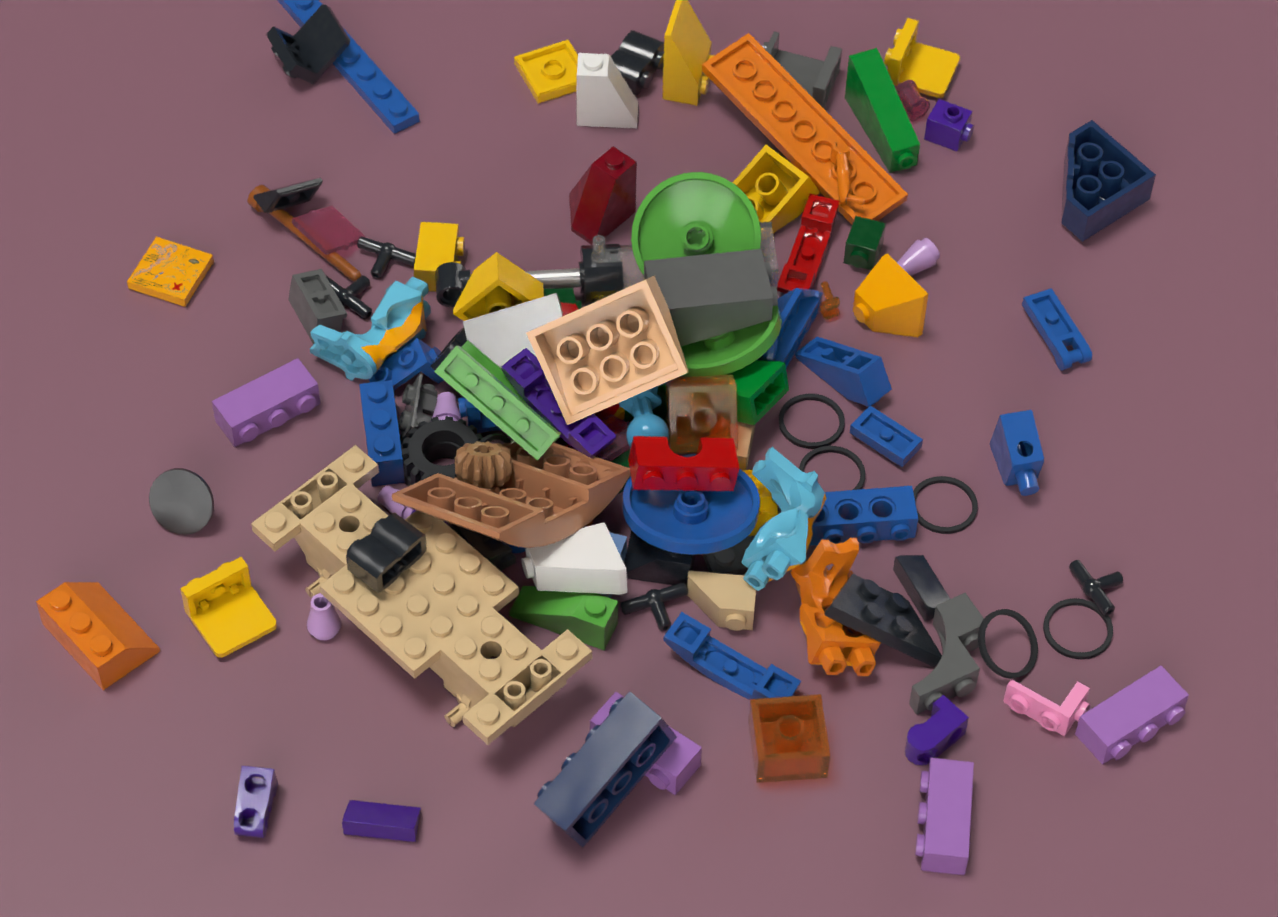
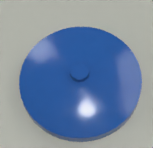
(693, 519)

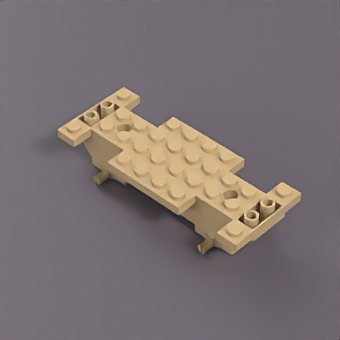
(435, 611)

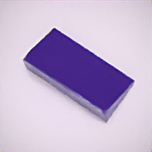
(381, 820)

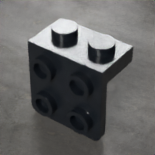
(312, 47)

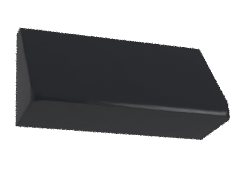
(288, 195)
(920, 583)

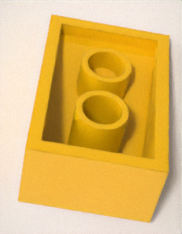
(684, 52)
(775, 188)

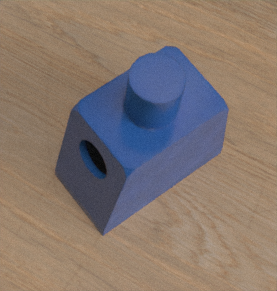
(1018, 451)

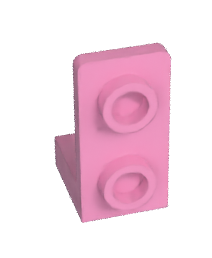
(1046, 712)

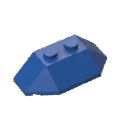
(797, 313)

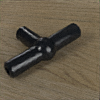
(386, 252)
(348, 295)
(1094, 587)
(655, 600)

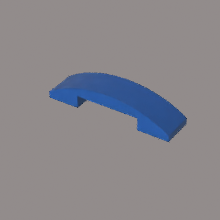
(725, 665)

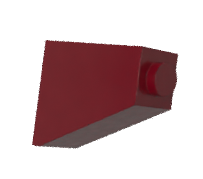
(604, 195)

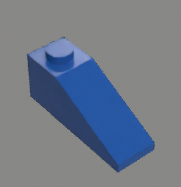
(846, 369)

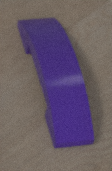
(528, 379)

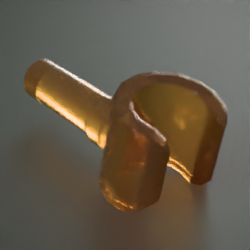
(830, 305)

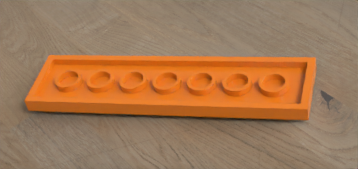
(801, 127)

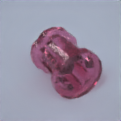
(912, 99)

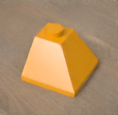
(891, 300)

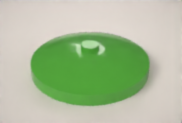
(694, 217)
(731, 350)

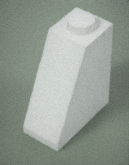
(603, 94)
(578, 564)

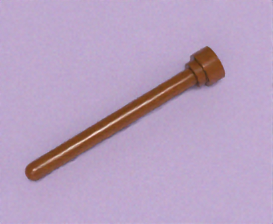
(286, 219)

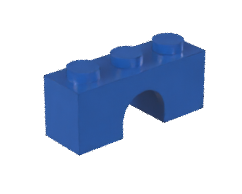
(382, 431)

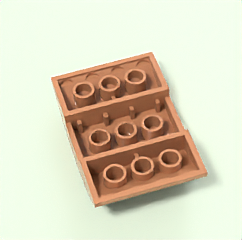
(532, 509)

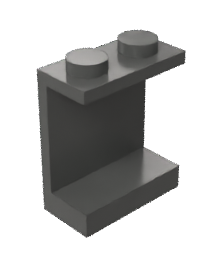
(812, 74)

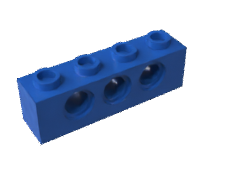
(863, 506)

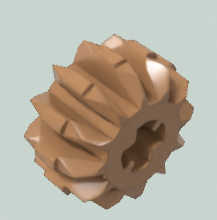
(483, 464)

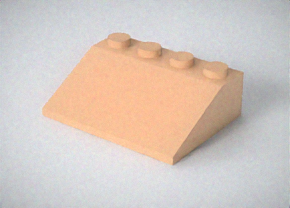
(609, 350)

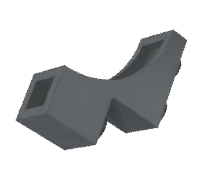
(957, 672)

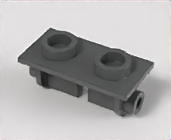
(418, 400)

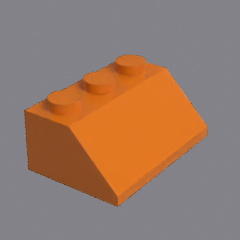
(95, 631)

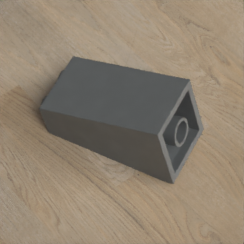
(715, 292)

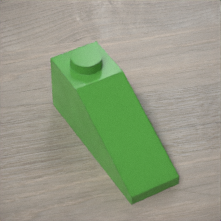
(585, 615)

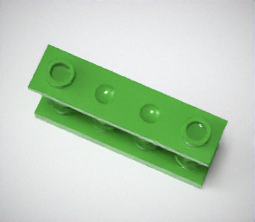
(491, 393)

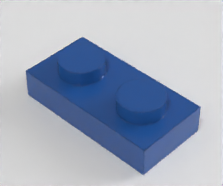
(886, 436)

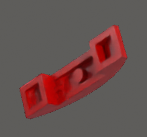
(810, 244)

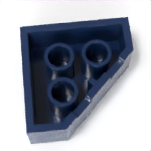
(1100, 181)

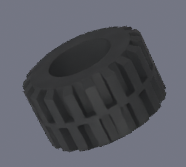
(432, 442)

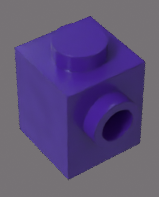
(949, 125)

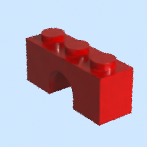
(659, 468)

